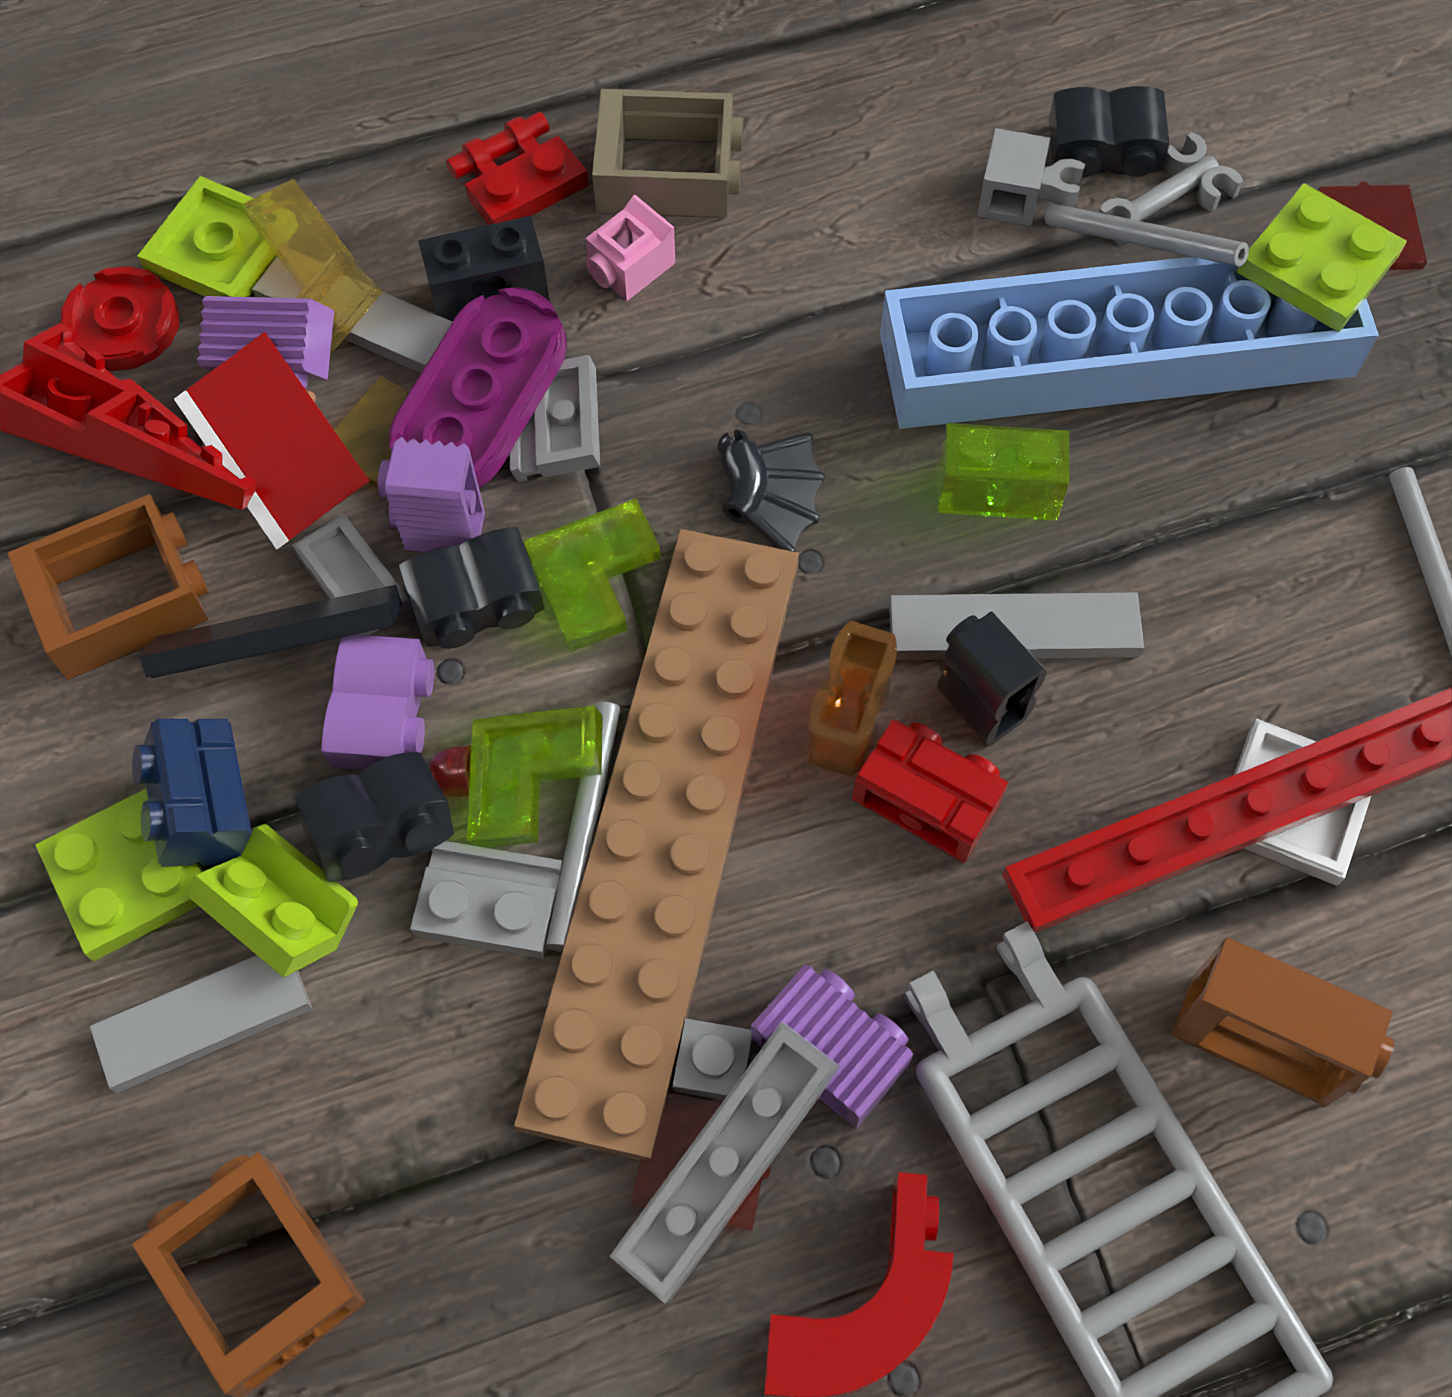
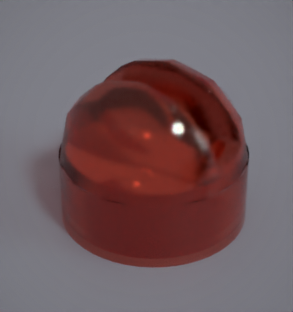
(452, 770)

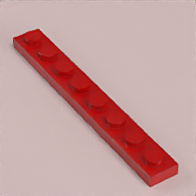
(1232, 813)

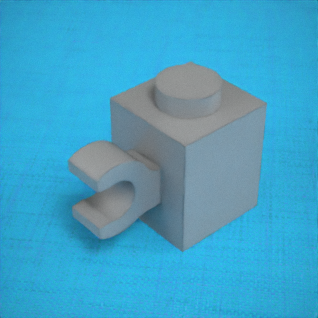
(1019, 177)

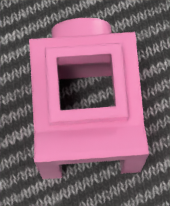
(631, 249)

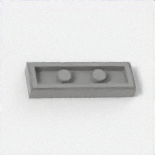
(196, 1021)

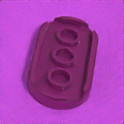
(485, 378)

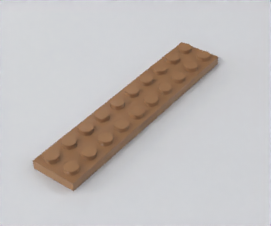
(659, 851)

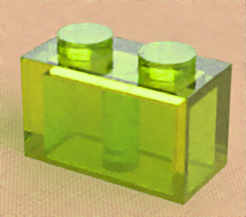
(1003, 471)

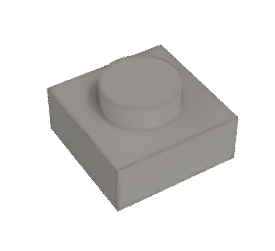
(711, 1059)

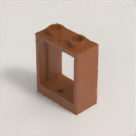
(89, 546)
(1284, 1024)
(290, 1332)

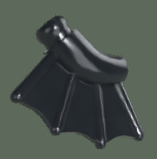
(771, 485)

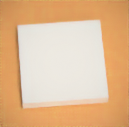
(1315, 847)

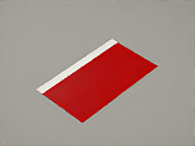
(275, 434)

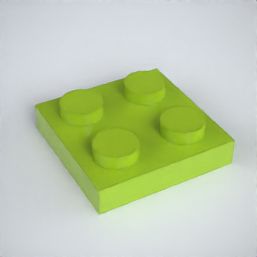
(209, 244)
(1321, 257)
(114, 879)

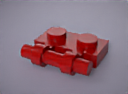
(524, 184)

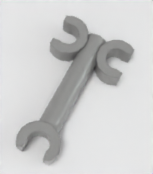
(1188, 173)

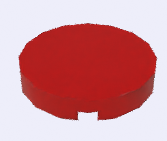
(122, 316)

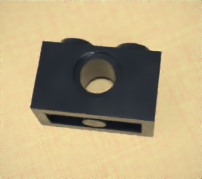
(482, 262)

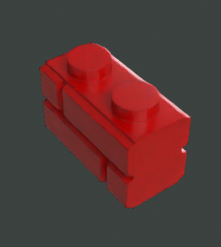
(930, 788)

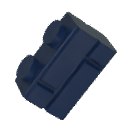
(193, 792)

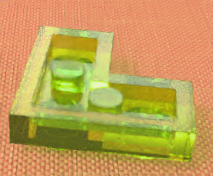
(579, 560)
(512, 758)

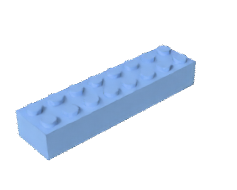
(1101, 340)

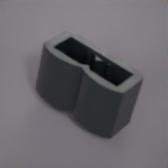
(1111, 129)
(472, 588)
(989, 676)
(374, 816)

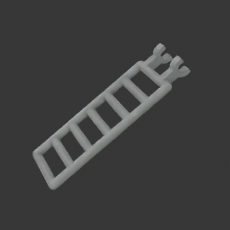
(1153, 1114)

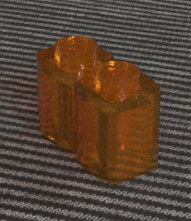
(851, 698)

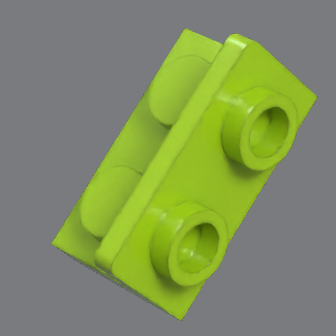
(276, 902)

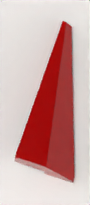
(84, 410)

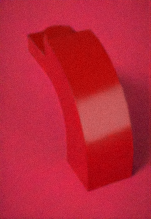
(864, 1346)

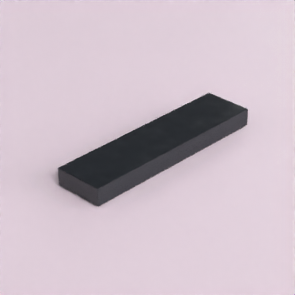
(271, 632)

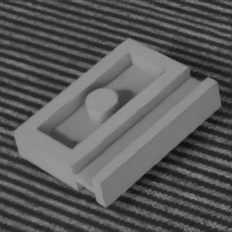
(563, 427)
(487, 899)

